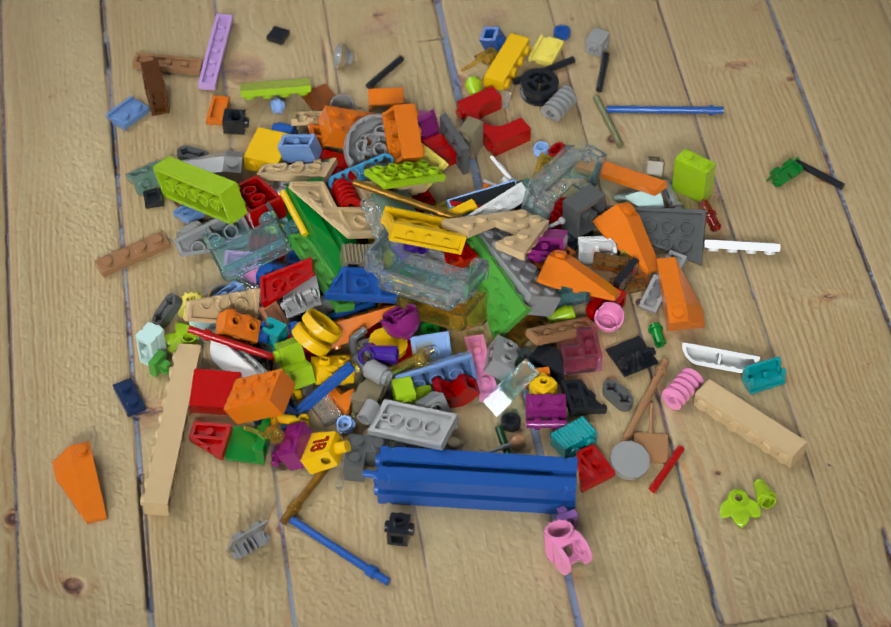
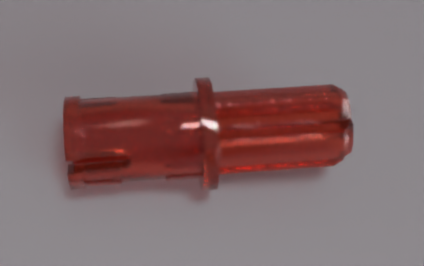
(711, 217)

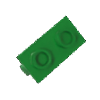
(779, 175)

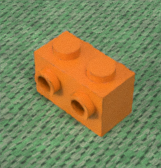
(238, 326)

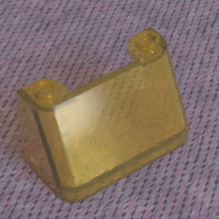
(460, 318)

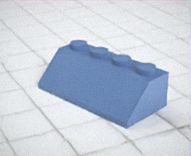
(444, 368)

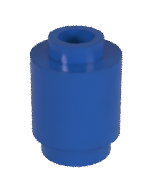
(286, 128)

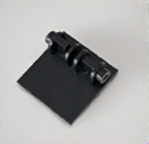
(632, 356)

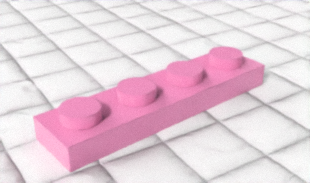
(478, 349)

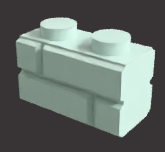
(150, 341)

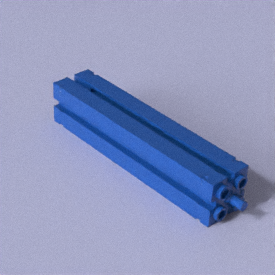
(474, 480)

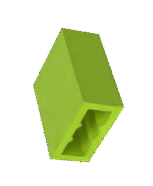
(693, 175)

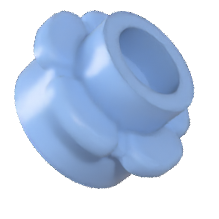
(277, 105)
(541, 147)
(341, 421)

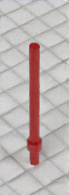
(208, 335)

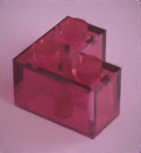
(584, 355)

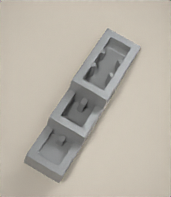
(652, 297)

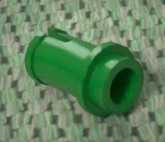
(656, 331)

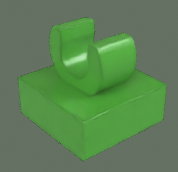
(159, 364)

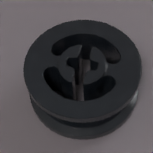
(530, 82)

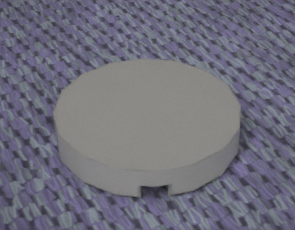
(629, 460)

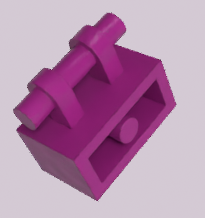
(551, 240)
(545, 411)
(293, 446)

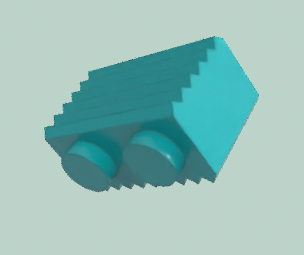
(573, 437)

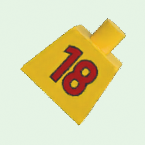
(324, 451)

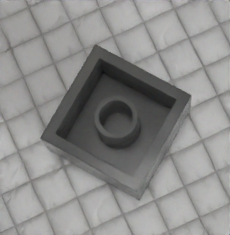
(582, 209)

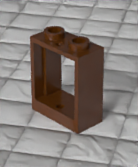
(154, 87)

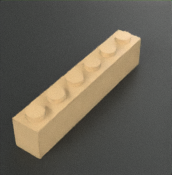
(750, 423)

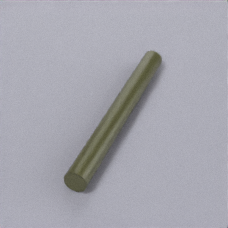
(608, 121)

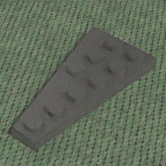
(675, 230)

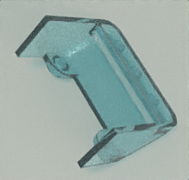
(250, 248)

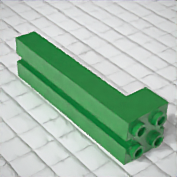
(321, 232)

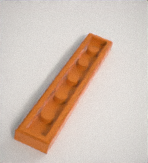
(632, 179)

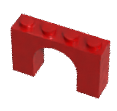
(496, 138)

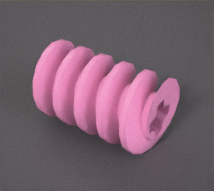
(682, 388)

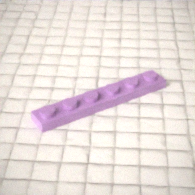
(215, 52)

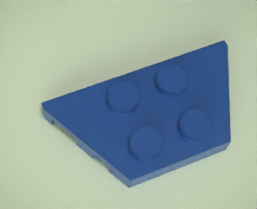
(358, 286)

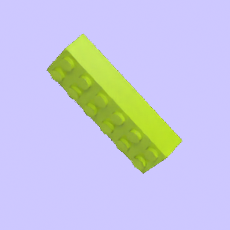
(200, 190)

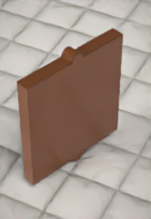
(319, 97)

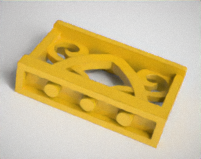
(421, 230)

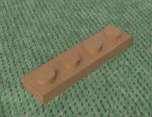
(170, 63)
(132, 254)
(558, 331)

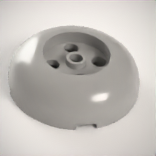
(356, 141)

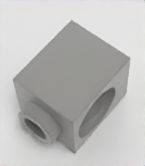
(597, 42)

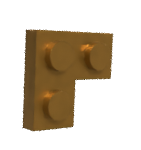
(518, 332)

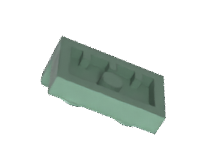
(143, 178)

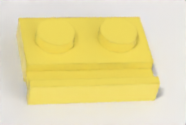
(546, 50)

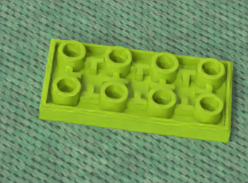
(279, 87)
(404, 174)

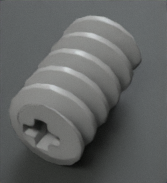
(559, 103)

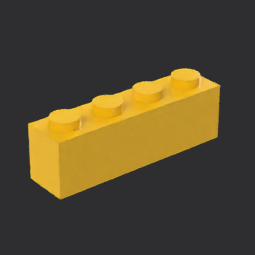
(507, 62)

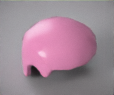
(609, 317)

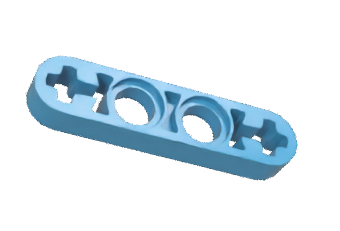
(359, 169)

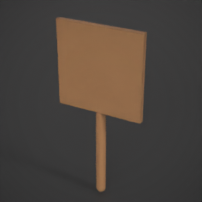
(655, 444)

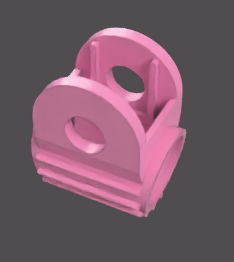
(562, 534)

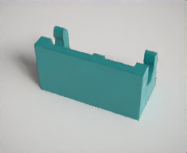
(276, 330)
(763, 375)

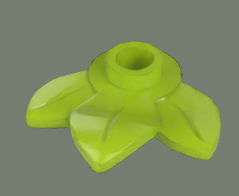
(180, 336)
(739, 510)

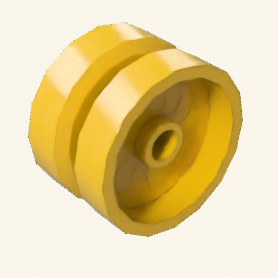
(316, 332)

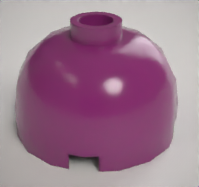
(401, 322)

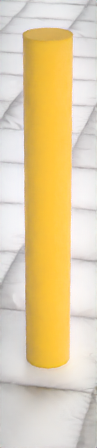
(292, 210)

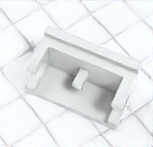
(591, 244)

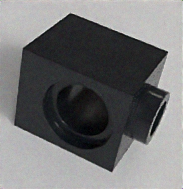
(235, 121)

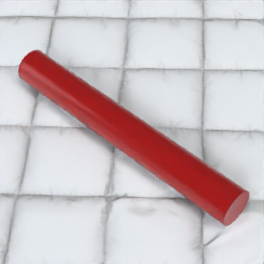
(666, 469)

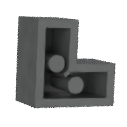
(361, 455)

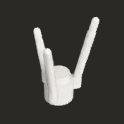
(506, 178)

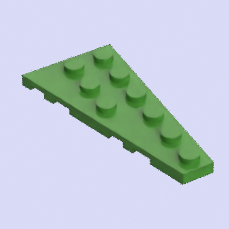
(504, 304)

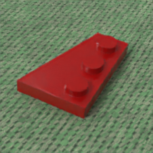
(282, 281)

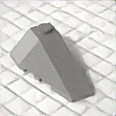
(224, 163)
(192, 242)

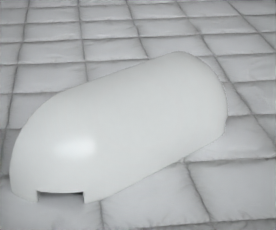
(718, 358)
(235, 360)

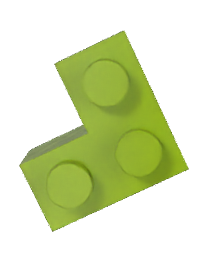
(293, 362)
(404, 390)

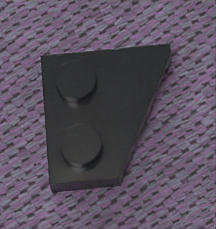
(580, 399)

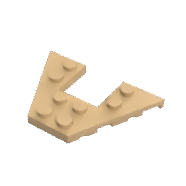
(347, 220)
(523, 225)

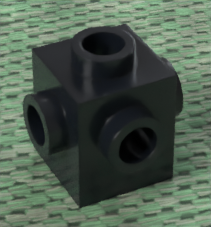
(399, 529)

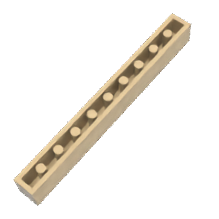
(172, 432)

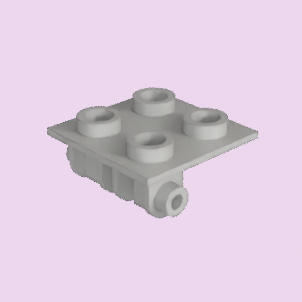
(302, 298)
(254, 536)

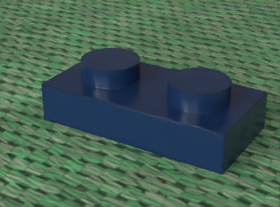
(129, 397)

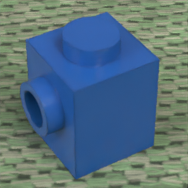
(492, 37)

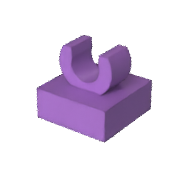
(570, 516)

